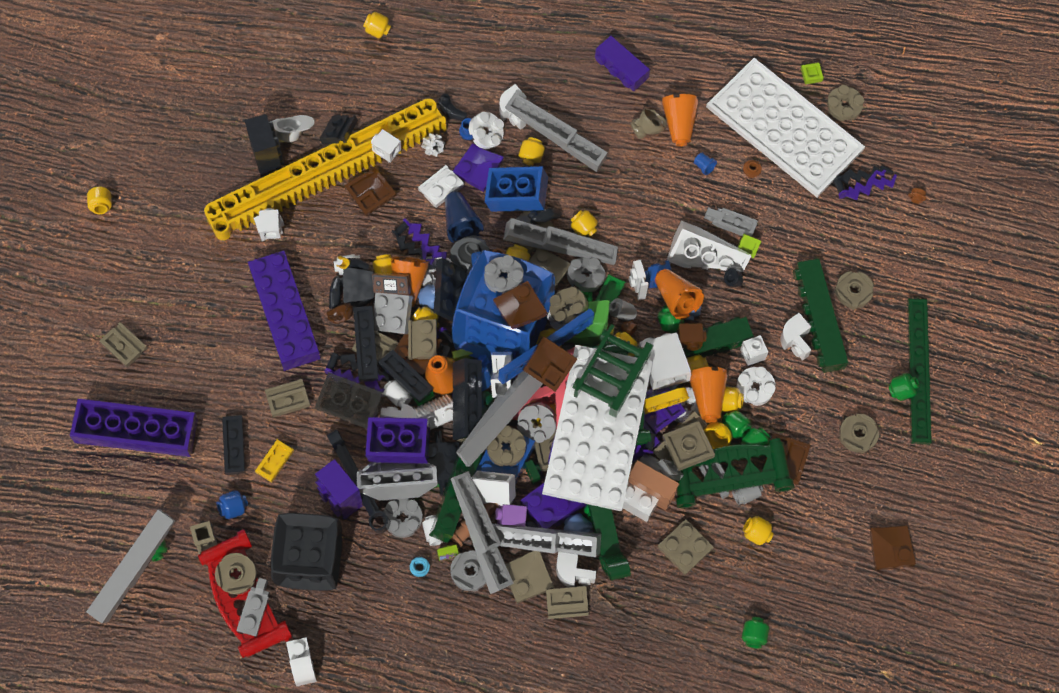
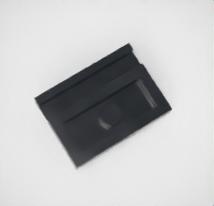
(338, 129)

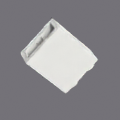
(669, 361)

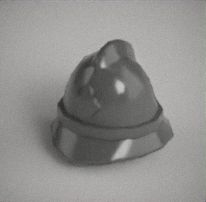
(462, 250)

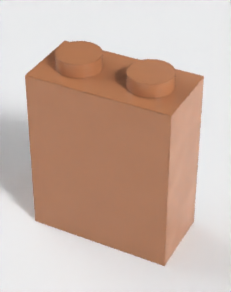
(653, 483)

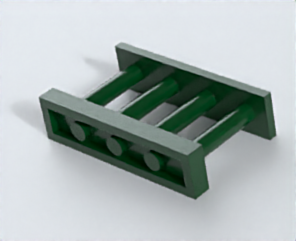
(624, 386)

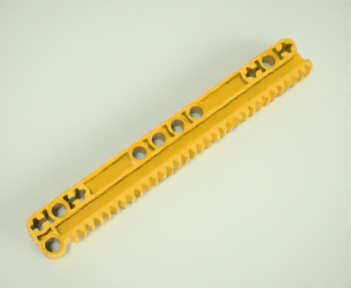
(284, 187)

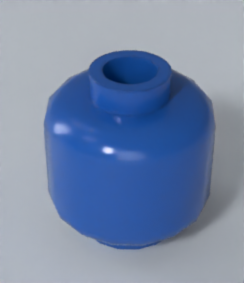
(231, 505)

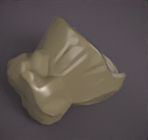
(648, 123)

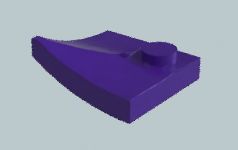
(475, 166)
(661, 418)

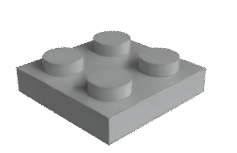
(392, 312)

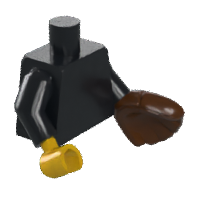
(356, 288)

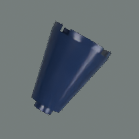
(460, 217)

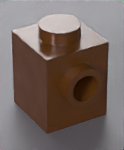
(691, 336)

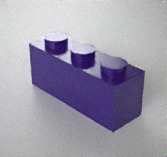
(621, 63)

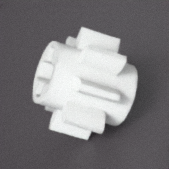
(433, 144)

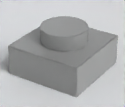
(669, 469)

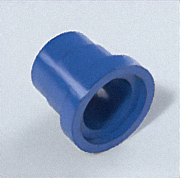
(464, 133)
(705, 163)

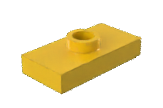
(274, 460)

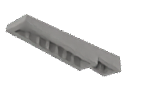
(557, 132)
(559, 241)
(498, 416)
(481, 533)
(549, 540)
(131, 567)

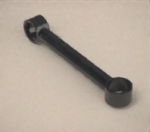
(349, 465)

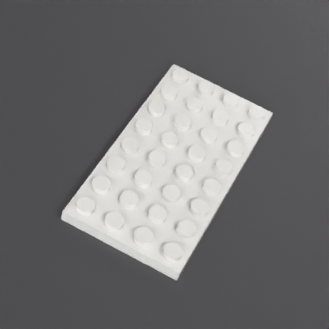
(785, 127)
(591, 447)

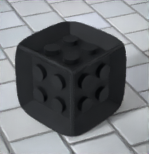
(306, 551)

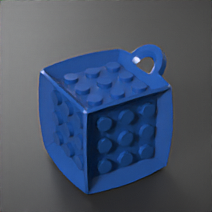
(477, 321)

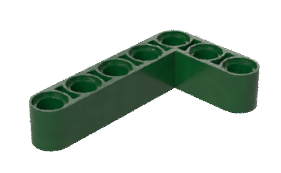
(612, 560)

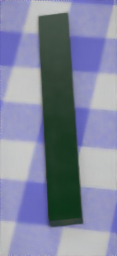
(919, 367)

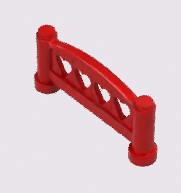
(269, 632)

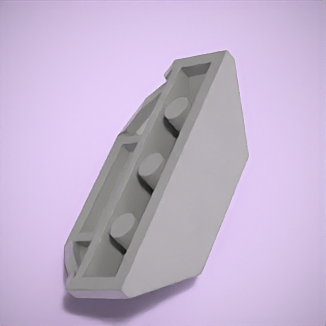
(396, 480)

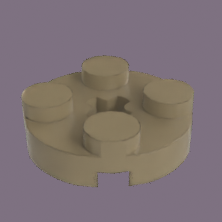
(849, 95)
(562, 299)
(851, 299)
(849, 438)
(507, 457)
(227, 566)

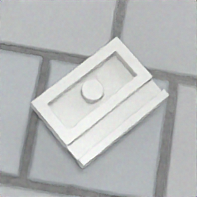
(440, 185)
(637, 279)

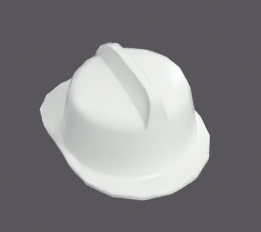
(291, 128)

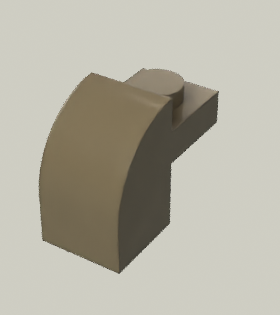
(203, 536)

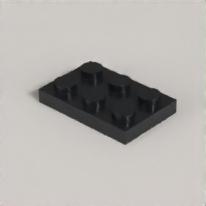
(448, 287)

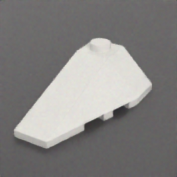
(702, 249)

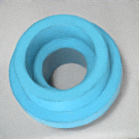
(416, 561)

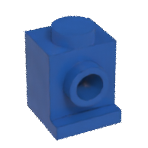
(653, 270)

